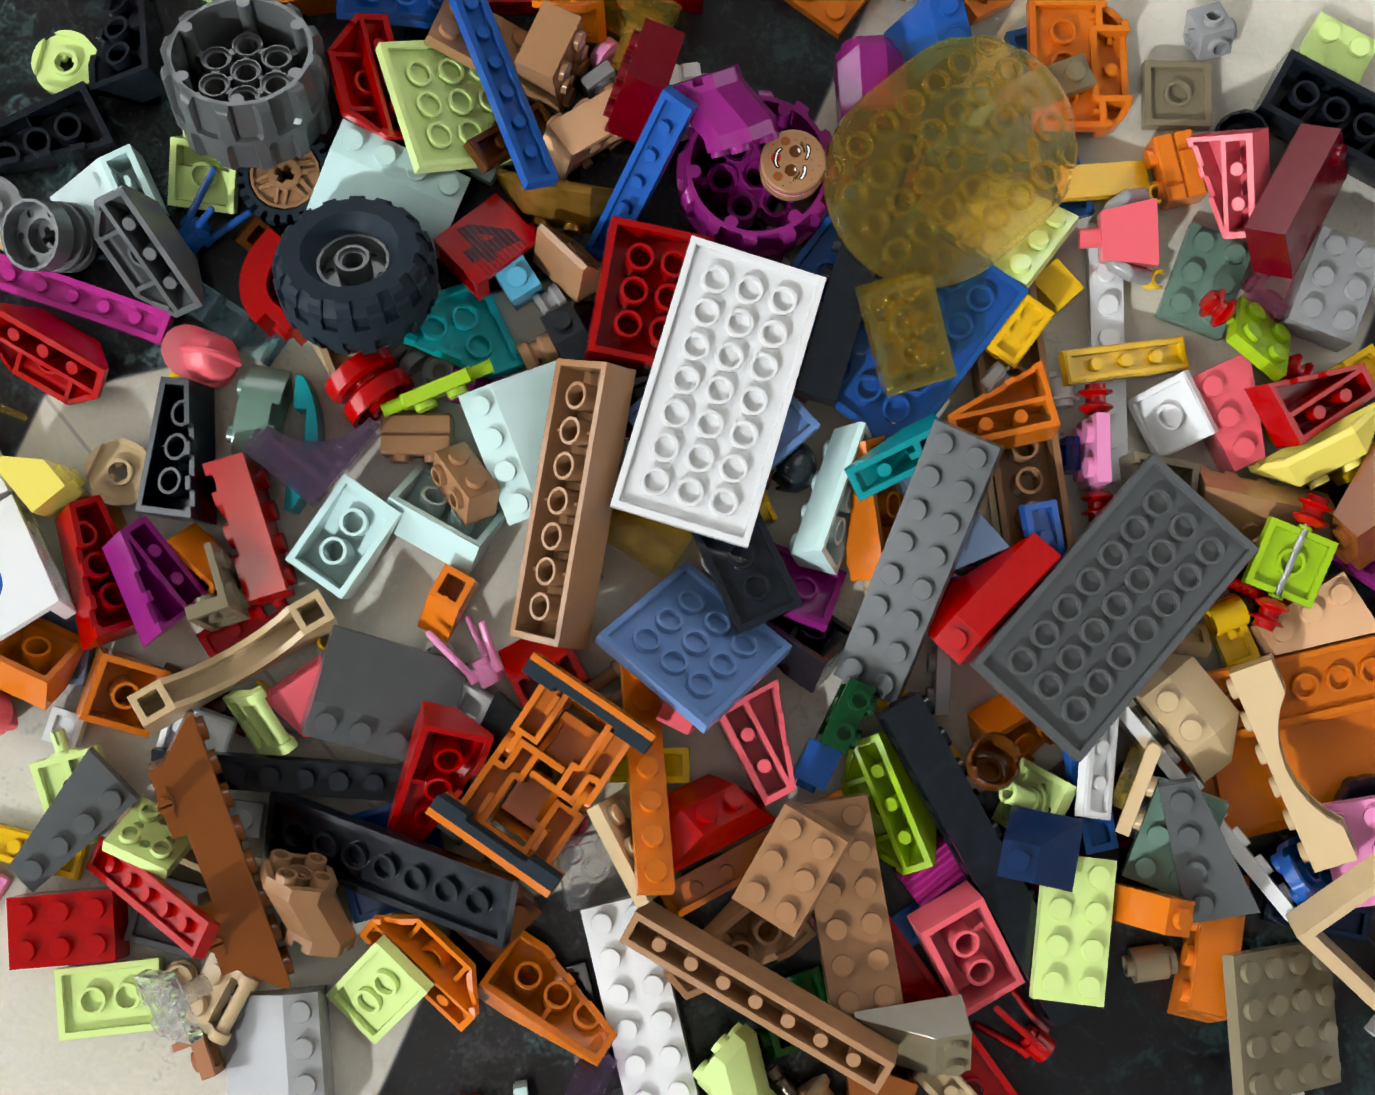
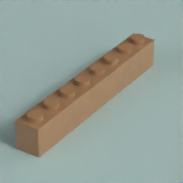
(761, 995)

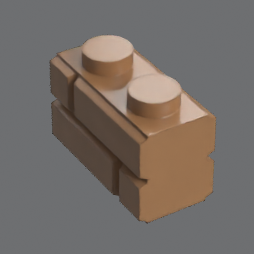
(415, 436)

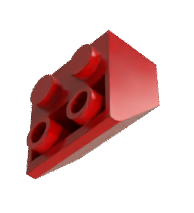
(518, 653)

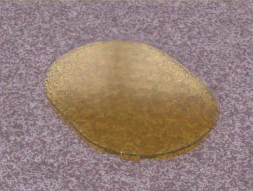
(951, 160)

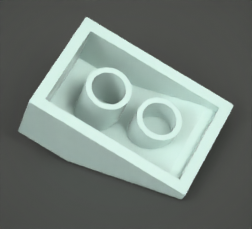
(345, 538)

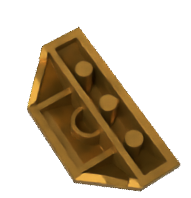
(564, 206)

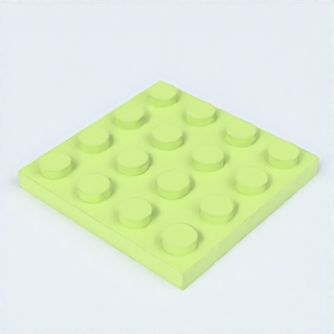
(435, 104)

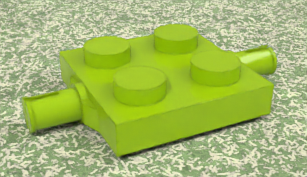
(425, 396)

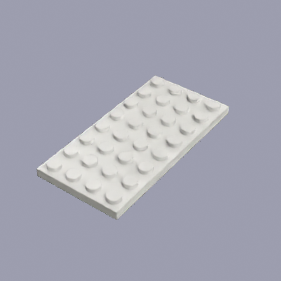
(718, 392)

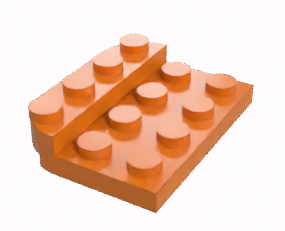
(1089, 27)

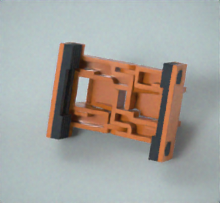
(541, 802)

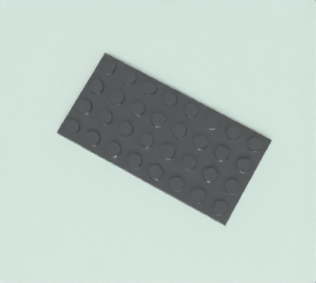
(1114, 607)

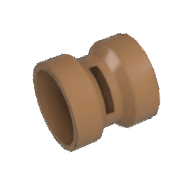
(538, 351)

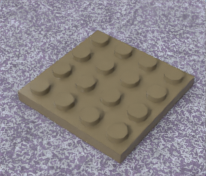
(1280, 1020)

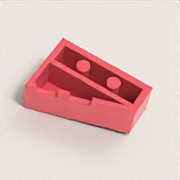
(1235, 174)
(1238, 423)

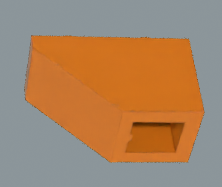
(447, 602)

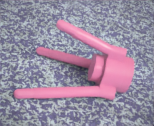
(487, 667)

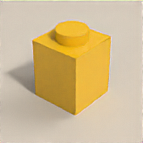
(1056, 286)

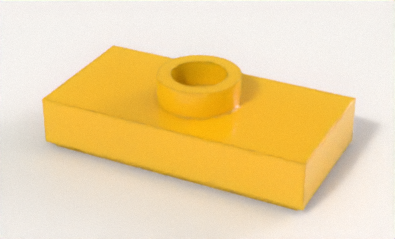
(1019, 332)

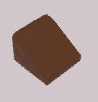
(252, 231)

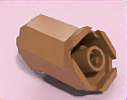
(306, 901)

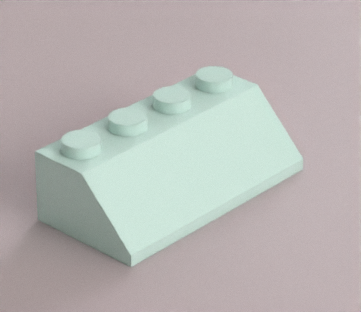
(826, 516)

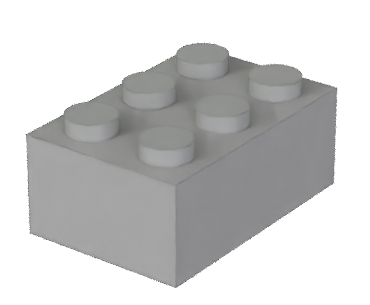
(1331, 290)

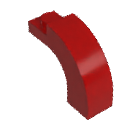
(258, 290)

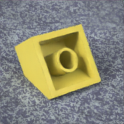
(43, 484)

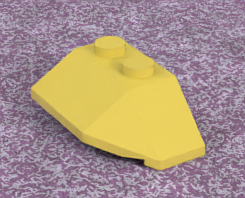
(1330, 450)

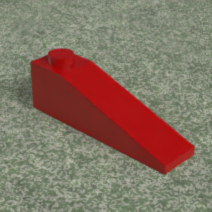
(988, 595)

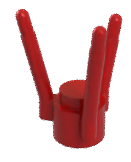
(1034, 1040)

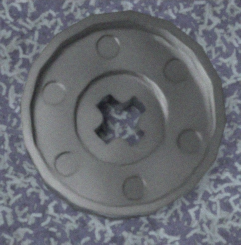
(48, 236)

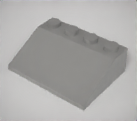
(281, 1044)

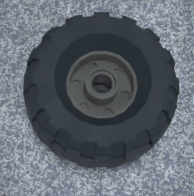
(355, 275)

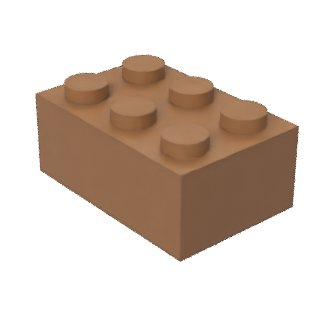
(553, 57)
(792, 867)

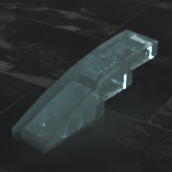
(235, 323)

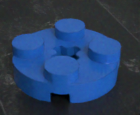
(1299, 876)

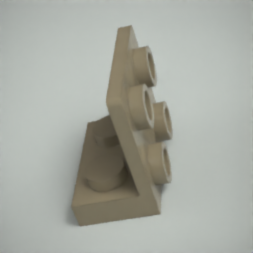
(230, 605)

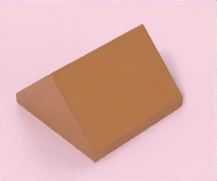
(566, 262)

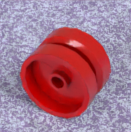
(366, 383)

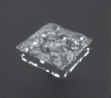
(171, 1003)

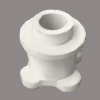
(1062, 396)

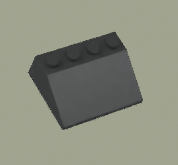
(374, 690)

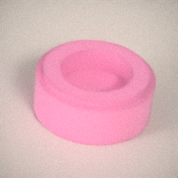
(604, 51)

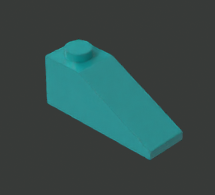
(890, 460)

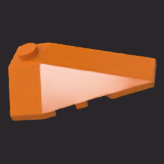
(540, 995)

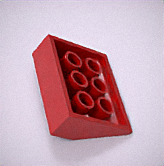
(635, 291)

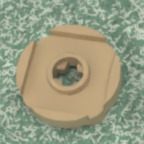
(100, 470)

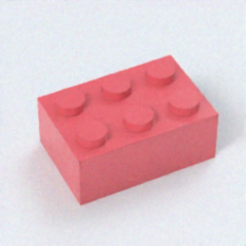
(966, 947)

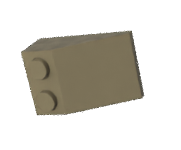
(930, 1034)

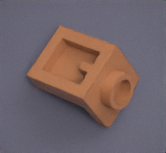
(205, 1056)

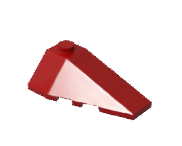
(440, 758)

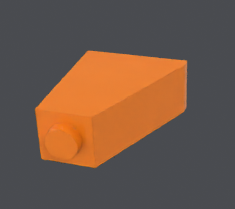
(1153, 910)

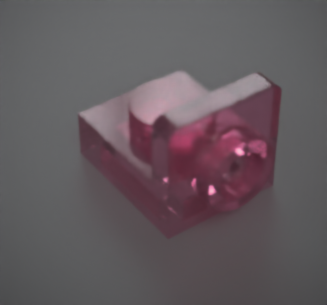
(1268, 299)

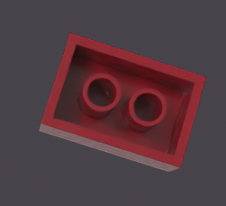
(641, 78)

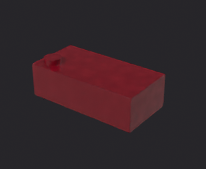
(1296, 200)

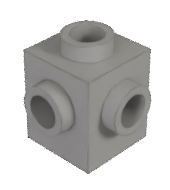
(1209, 31)

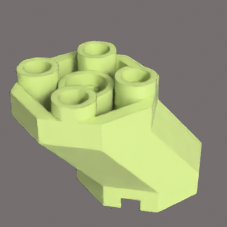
(734, 1065)

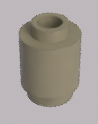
(1150, 962)

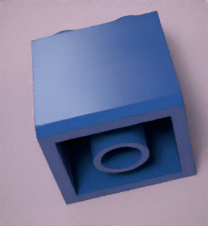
(928, 24)

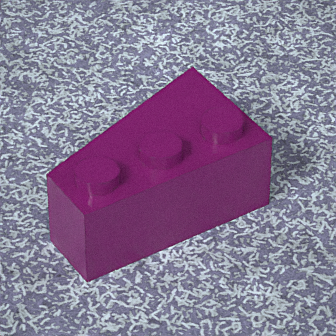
(151, 579)

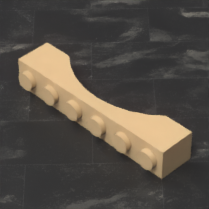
(192, 688)
(1321, 831)

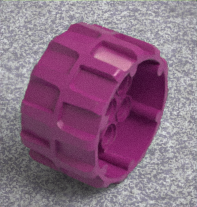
(770, 244)

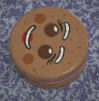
(792, 165)

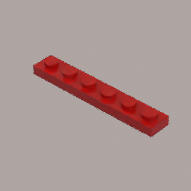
(157, 902)

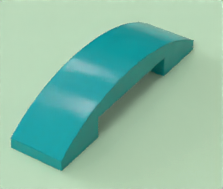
(305, 403)

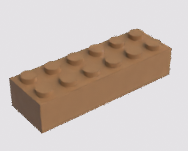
(854, 916)

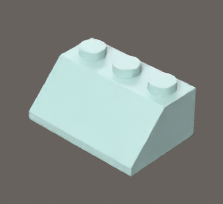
(434, 525)

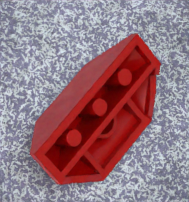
(359, 78)
(51, 354)
(710, 817)

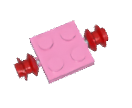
(1094, 449)

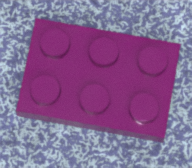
(817, 591)

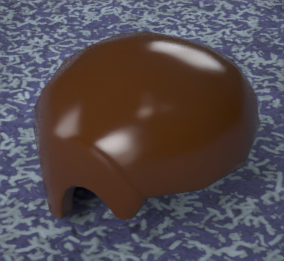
(993, 761)

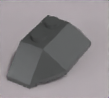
(148, 251)

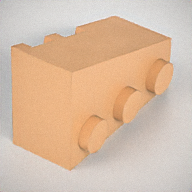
(580, 134)
(1335, 616)

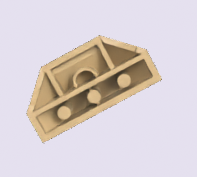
(1191, 714)

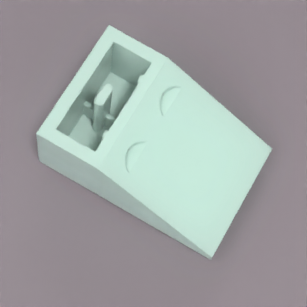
(106, 174)

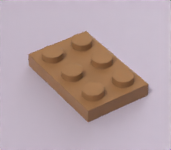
(447, 37)

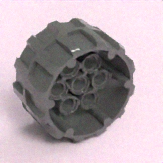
(247, 82)

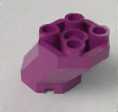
(861, 67)
(728, 112)

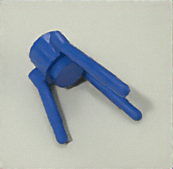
(196, 230)

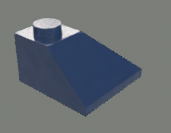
(1041, 848)

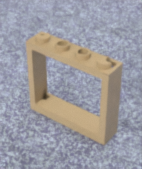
(1326, 908)

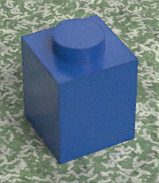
(815, 765)

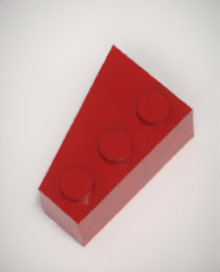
(1309, 404)

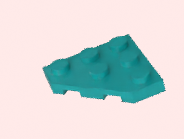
(467, 333)

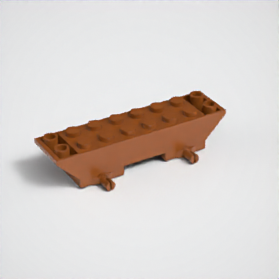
(199, 807)

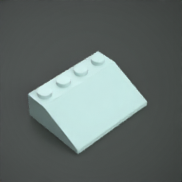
(379, 168)
(509, 433)

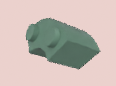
(261, 402)

